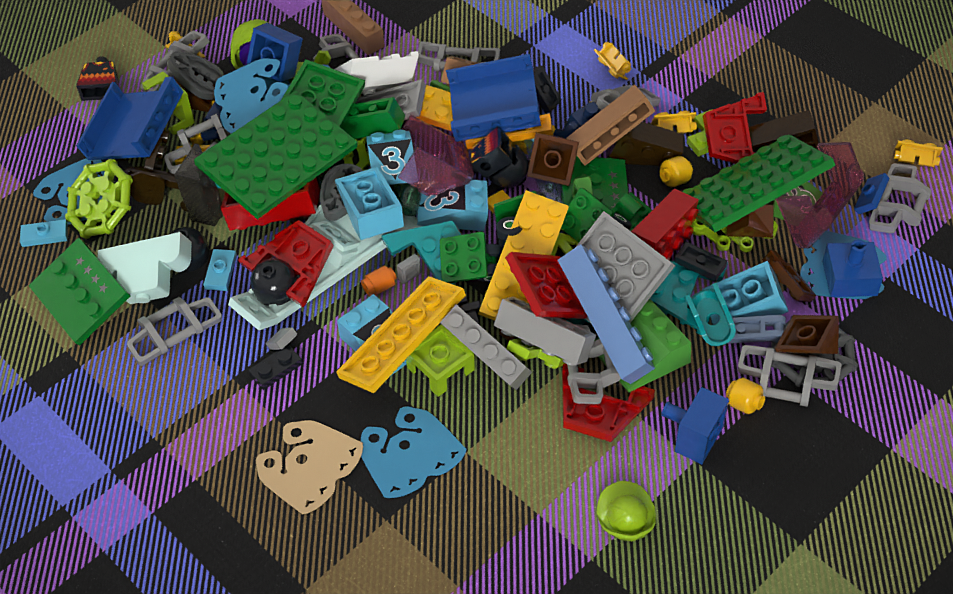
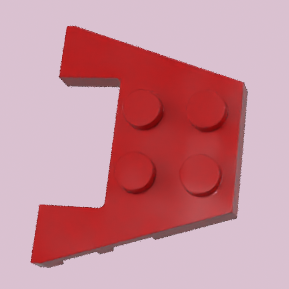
(729, 130)
(303, 250)
(602, 419)

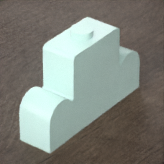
(146, 265)

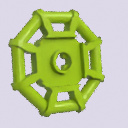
(114, 197)

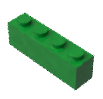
(374, 117)

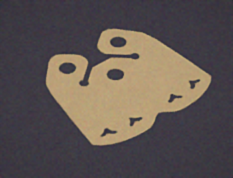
(320, 470)

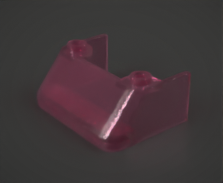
(437, 160)
(810, 222)

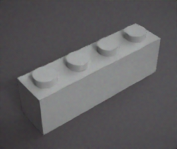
(551, 334)
(486, 347)

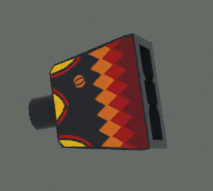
(96, 79)
(491, 153)

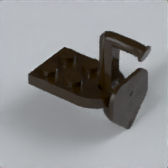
(149, 180)

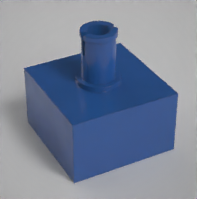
(277, 44)
(852, 269)
(699, 424)

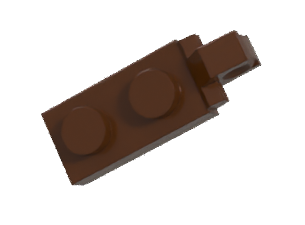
(788, 276)

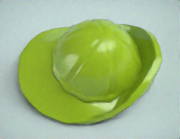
(626, 511)

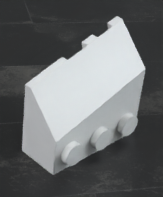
(383, 73)

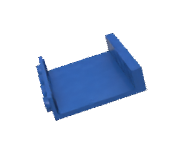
(493, 96)
(129, 122)

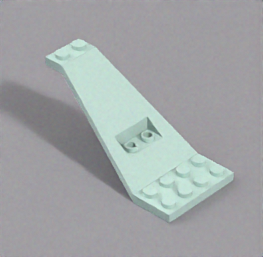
(346, 256)

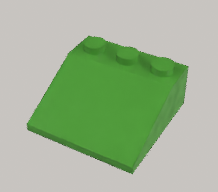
(663, 339)

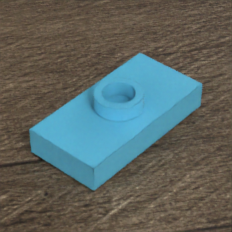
(44, 233)
(220, 270)

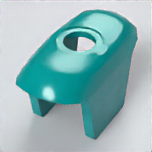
(708, 303)

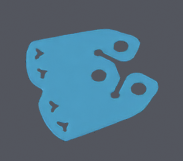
(238, 96)
(67, 177)
(815, 262)
(417, 461)

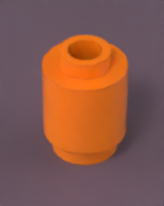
(378, 281)

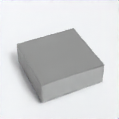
(408, 268)
(281, 338)

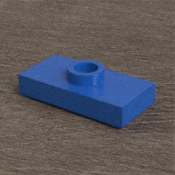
(871, 193)

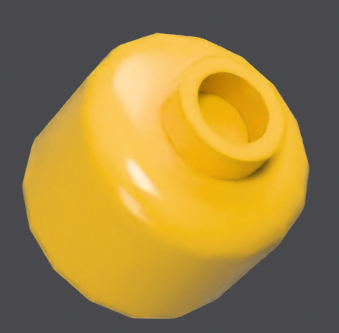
(676, 171)
(745, 395)

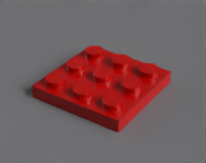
(545, 285)

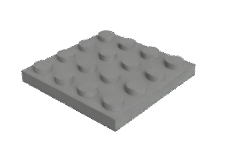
(630, 262)

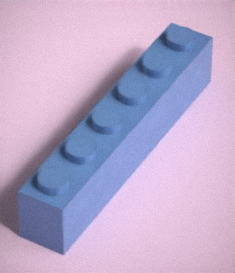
(606, 314)

